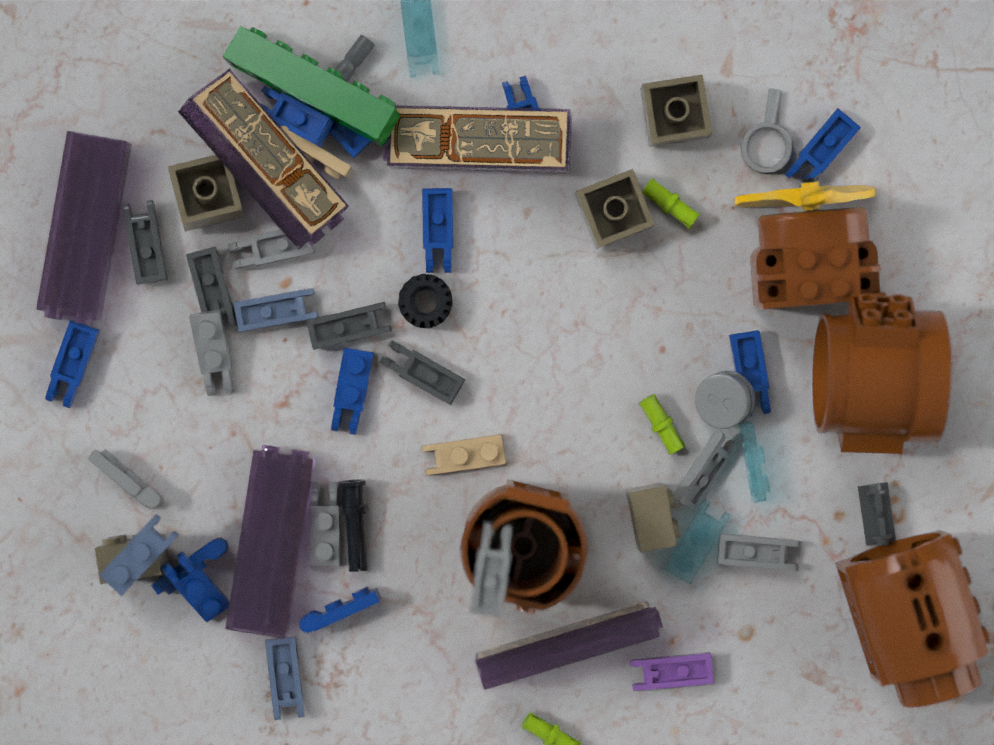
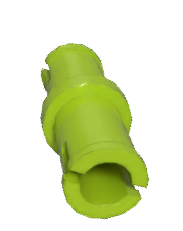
(670, 203)
(661, 424)
(545, 731)

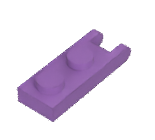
(674, 671)

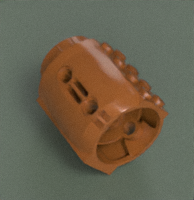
(569, 556)
(916, 617)

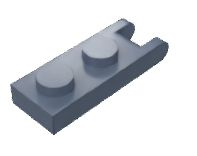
(273, 310)
(136, 557)
(284, 675)

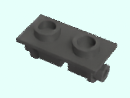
(876, 514)

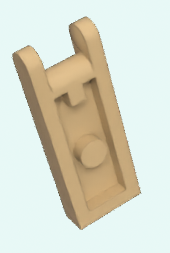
(333, 165)
(466, 454)

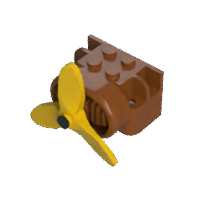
(812, 253)

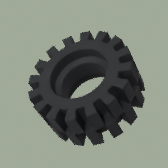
(412, 287)

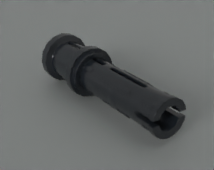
(354, 509)

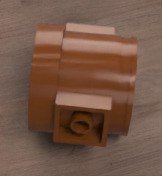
(881, 374)

